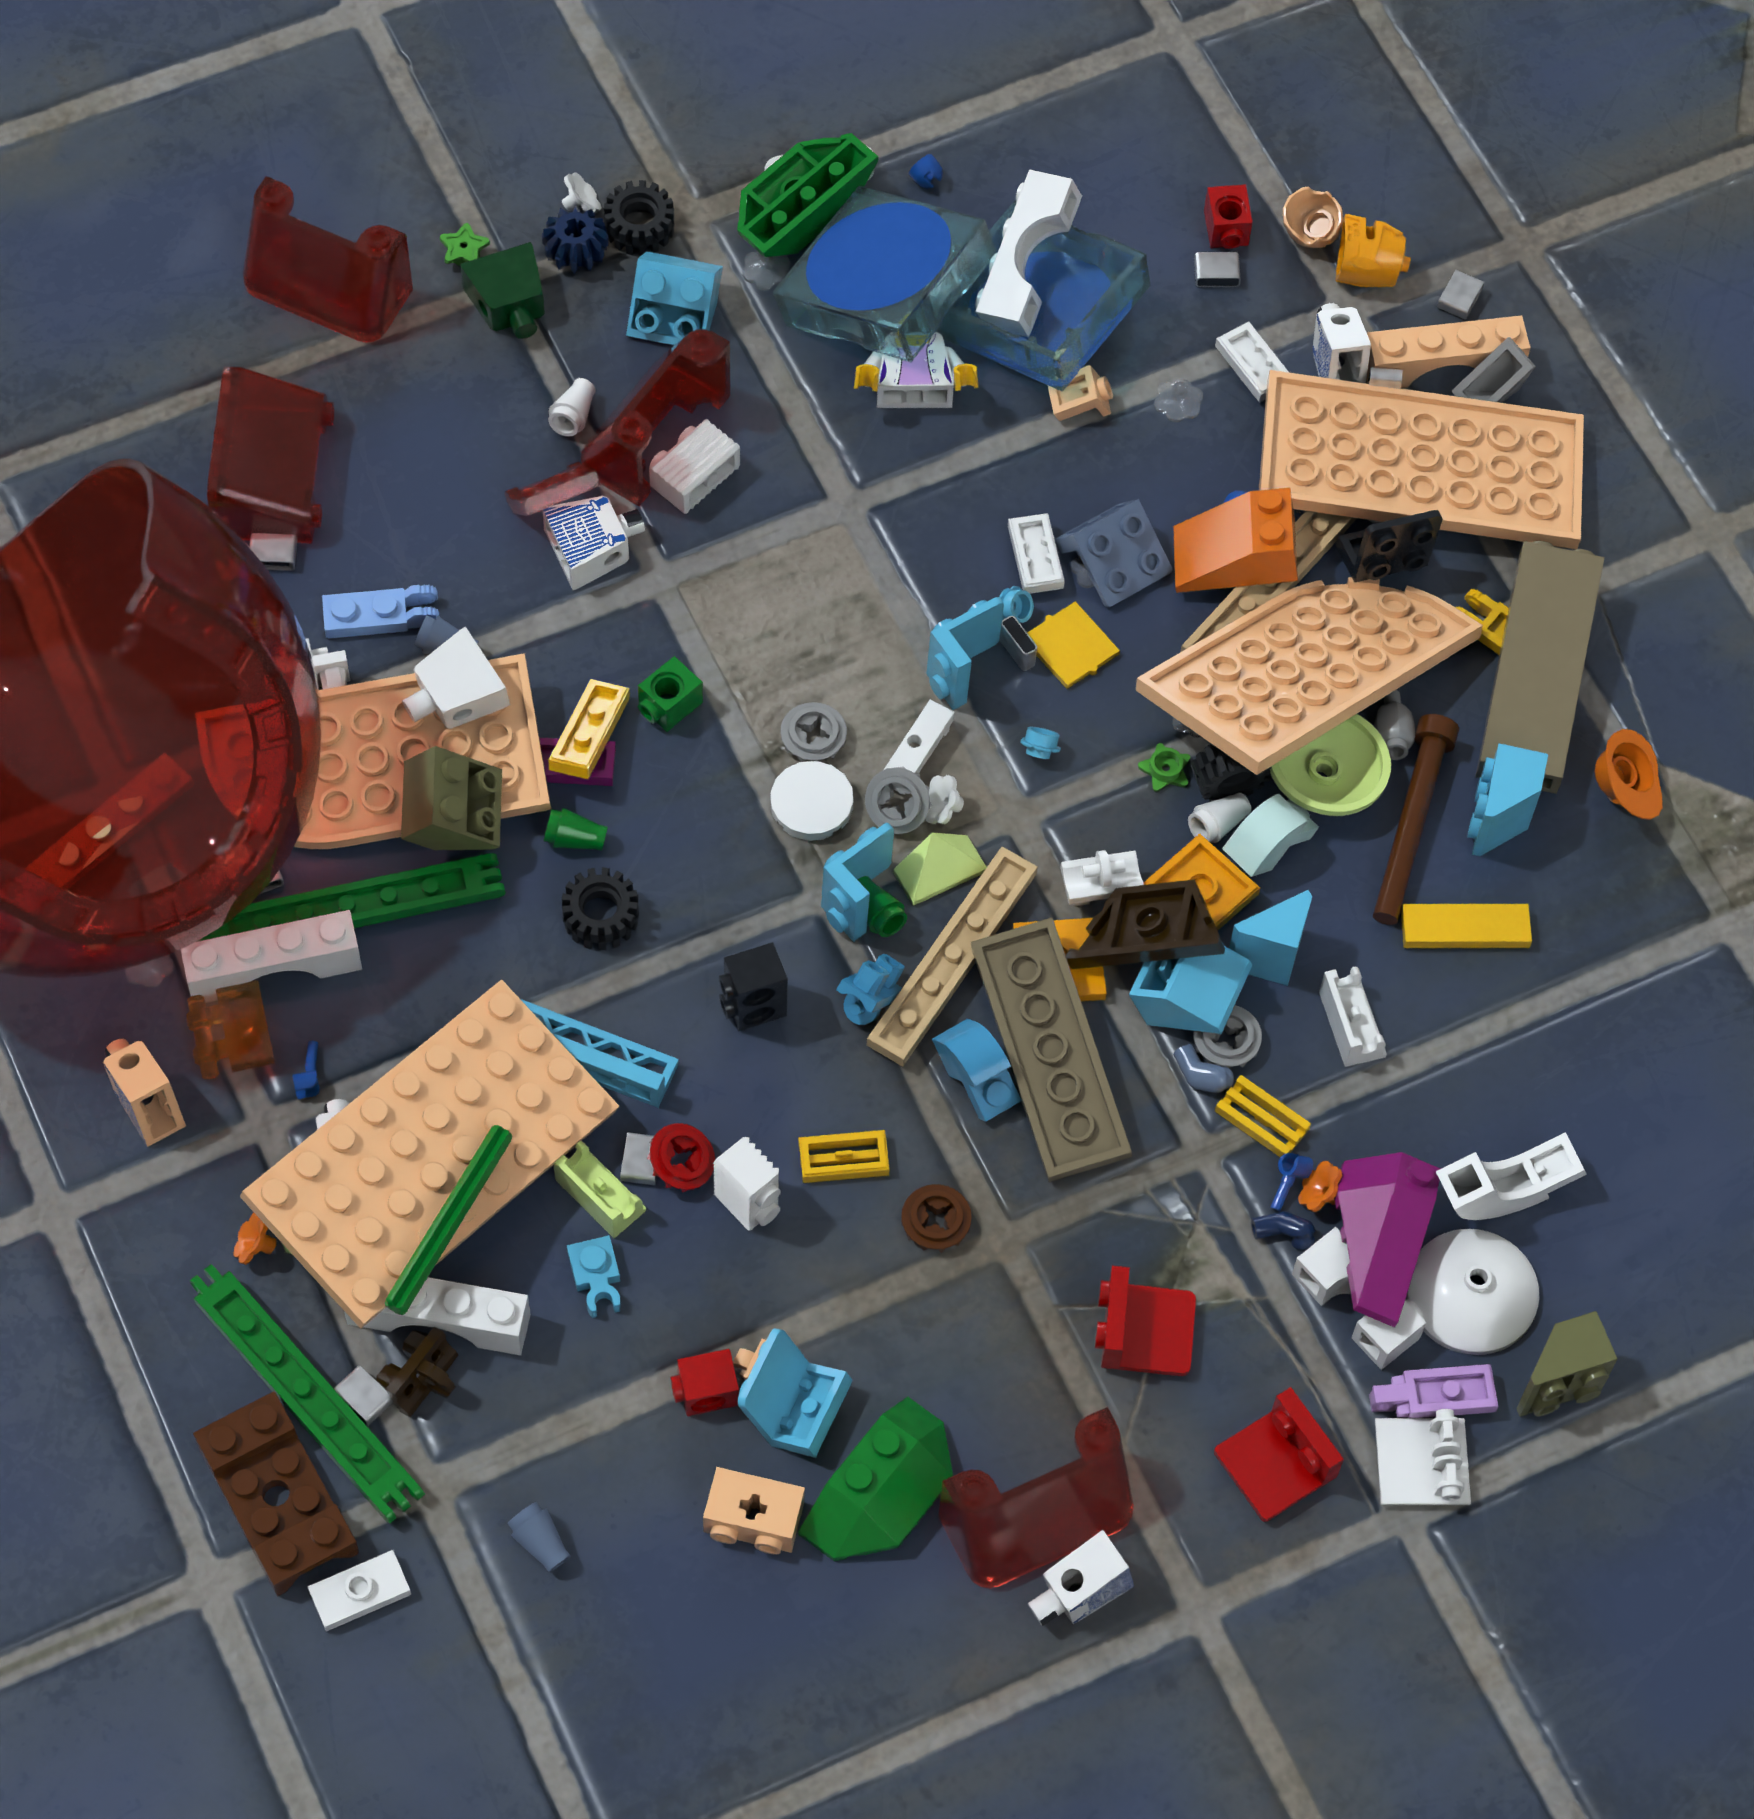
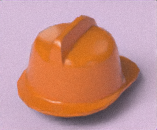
(1630, 774)

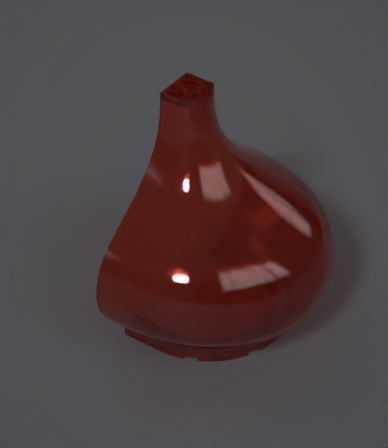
(150, 693)

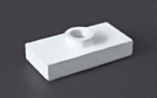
(1249, 358)
(1036, 553)
(359, 1590)

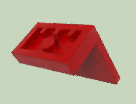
(1280, 1457)

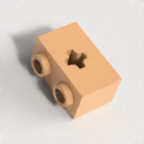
(737, 1493)

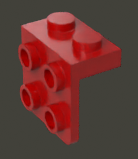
(1145, 1326)

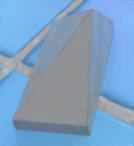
(1497, 375)

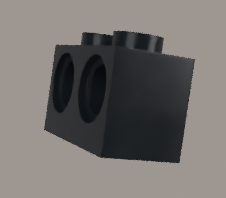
(754, 987)

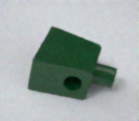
(506, 289)

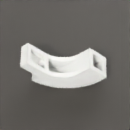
(1507, 1186)

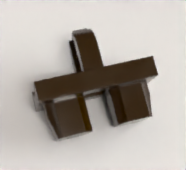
(430, 1358)

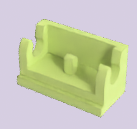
(598, 1190)

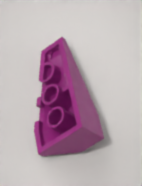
(1385, 1220)

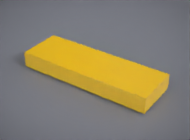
(589, 729)
(1466, 926)

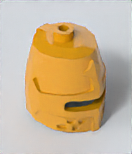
(1370, 254)

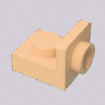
(1081, 395)

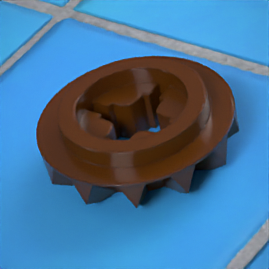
(937, 1199)

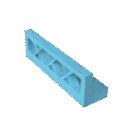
(609, 1071)

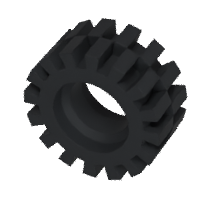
(643, 235)
(1223, 776)
(605, 930)

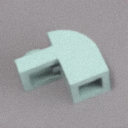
(1268, 834)

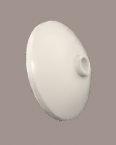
(1469, 1315)

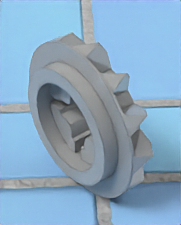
(806, 718)
(881, 790)
(1245, 1044)

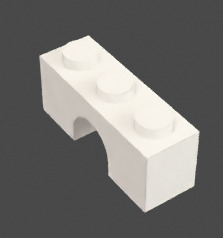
(1325, 1275)

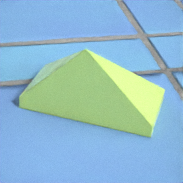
(938, 865)

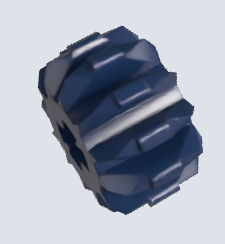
(575, 239)

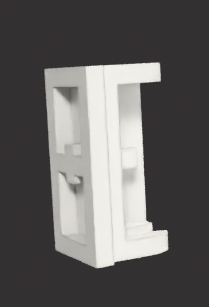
(1351, 1018)

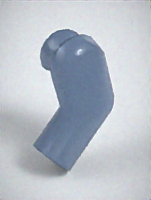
(1202, 1075)

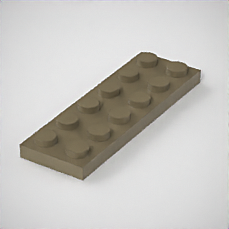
(1051, 1050)

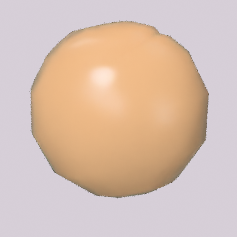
(1312, 218)

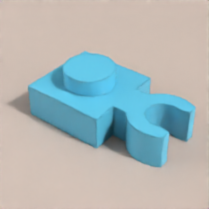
(594, 1269)

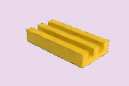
(1270, 1104)
(847, 1171)

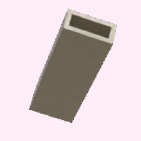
(1543, 655)

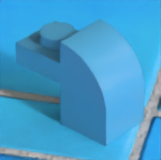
(980, 1064)

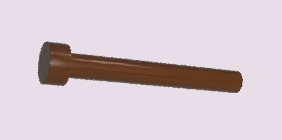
(1435, 736)

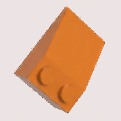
(1238, 543)

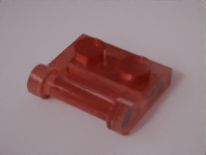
(552, 490)

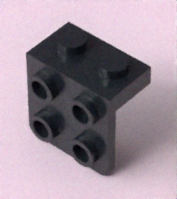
(1390, 546)

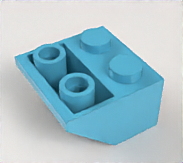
(672, 297)
(1506, 796)
(1190, 991)

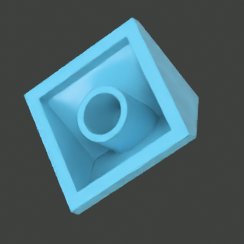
(1273, 938)

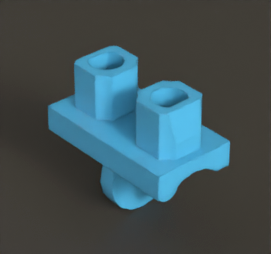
(871, 989)

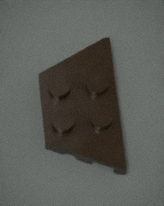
(1148, 926)

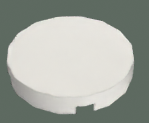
(811, 800)

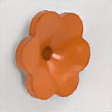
(1320, 1186)
(252, 1240)

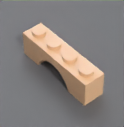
(1436, 346)

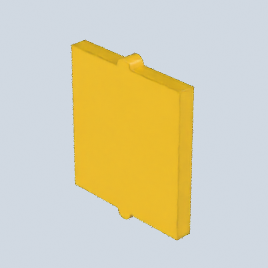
(1072, 645)

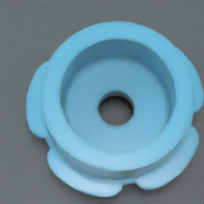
(1017, 604)
(1040, 742)

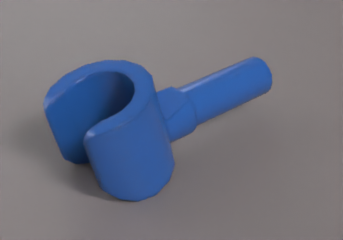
(307, 1083)
(1291, 1167)

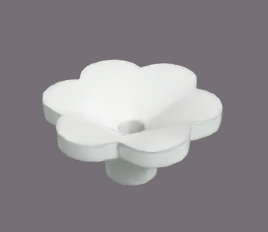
(580, 194)
(944, 799)

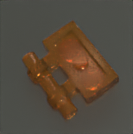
(244, 1027)

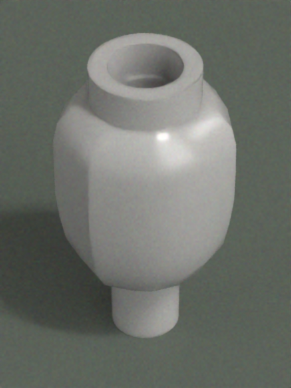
(1395, 725)

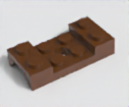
(259, 1451)

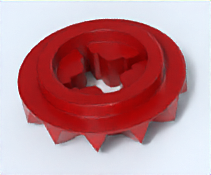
(681, 1139)

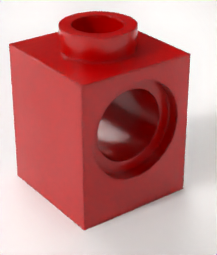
(1224, 204)
(706, 1382)

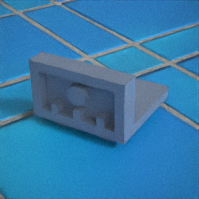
(1118, 551)

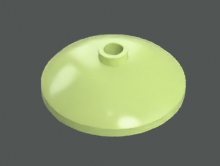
(1355, 768)

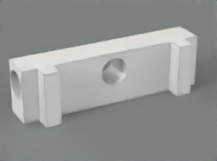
(927, 732)

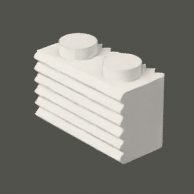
(694, 465)
(747, 1184)

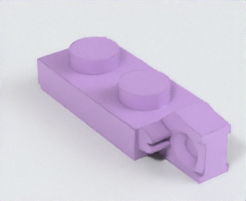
(1429, 1390)

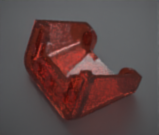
(323, 275)
(684, 376)
(267, 455)
(1043, 1518)

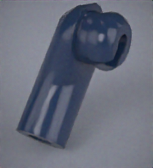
(1287, 1224)

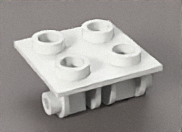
(1423, 1460)

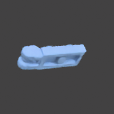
(377, 611)

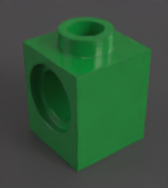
(669, 679)

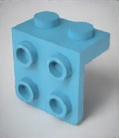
(956, 642)
(842, 894)
(790, 1397)

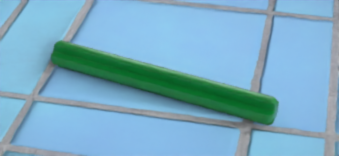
(448, 1220)

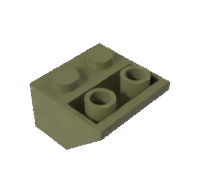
(451, 802)
(1570, 1366)

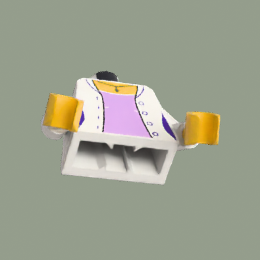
(919, 383)

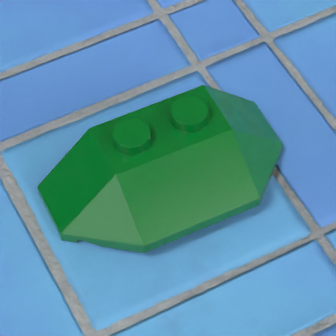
(802, 193)
(881, 1485)

